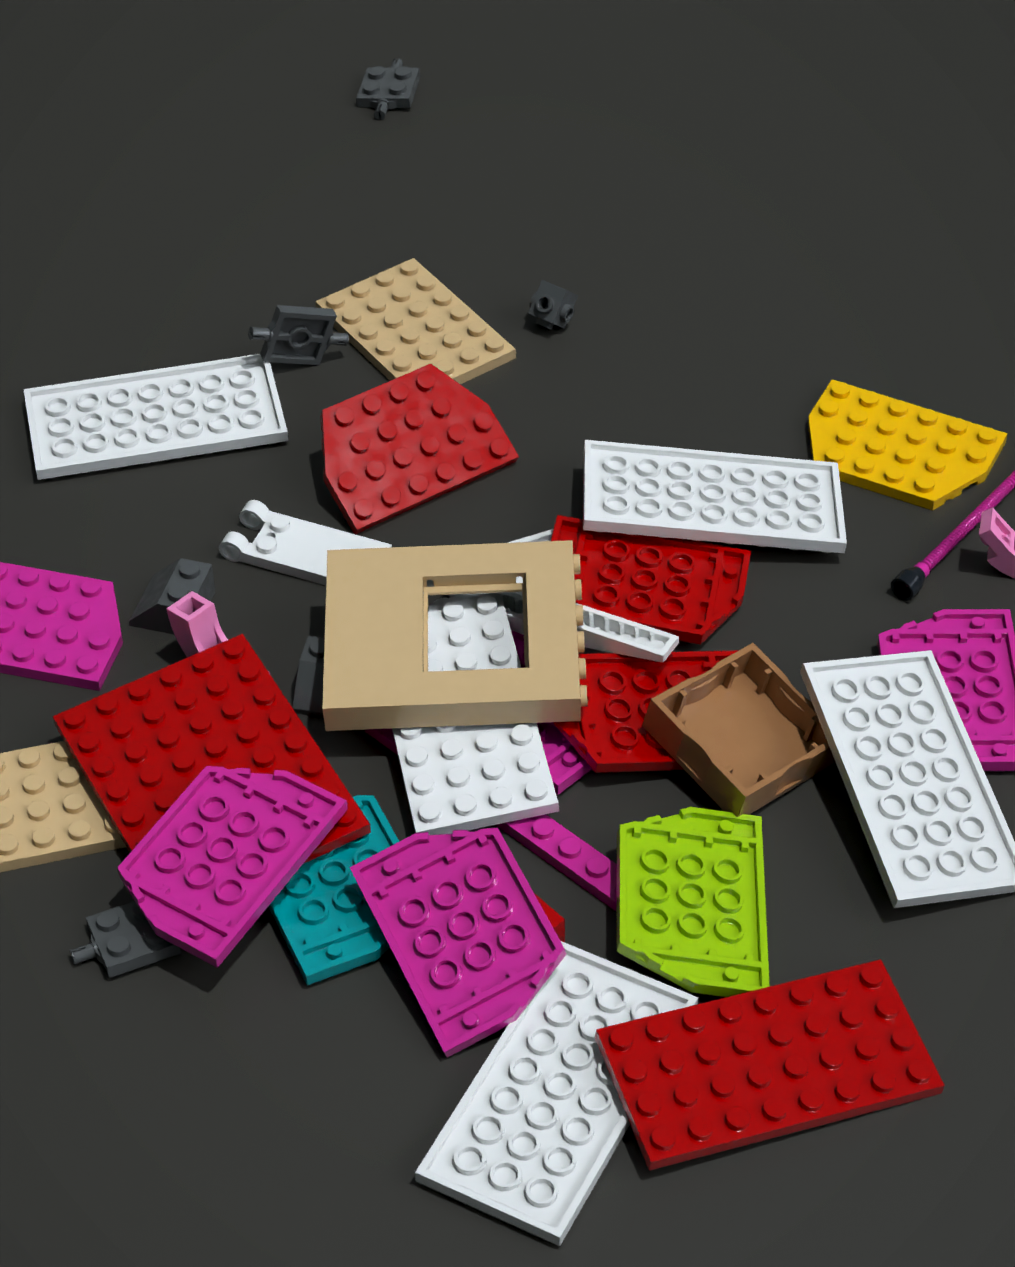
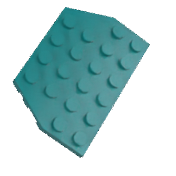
(325, 910)

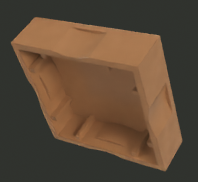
(740, 731)

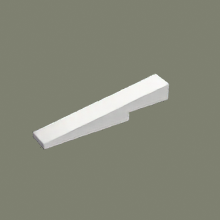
(606, 632)

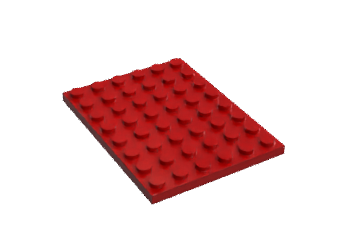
(207, 710)

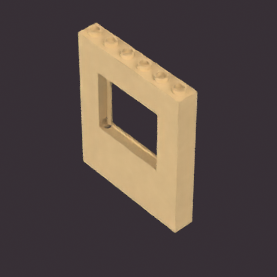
(380, 637)

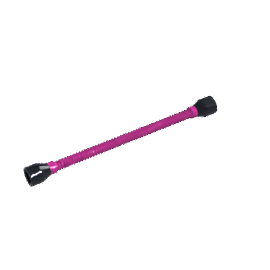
(911, 580)

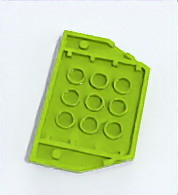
(695, 900)

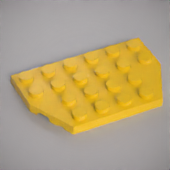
(900, 446)

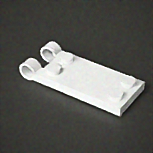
(289, 543)

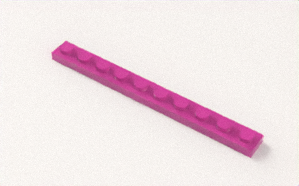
(553, 844)

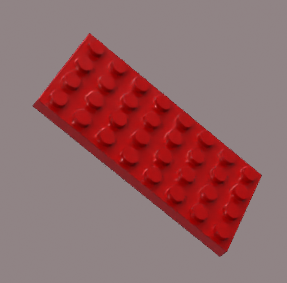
(766, 1063)

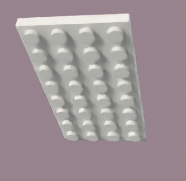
(154, 416)
(712, 496)
(473, 772)
(913, 777)
(543, 1103)

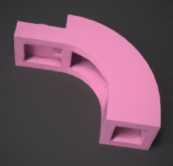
(1001, 541)
(195, 624)

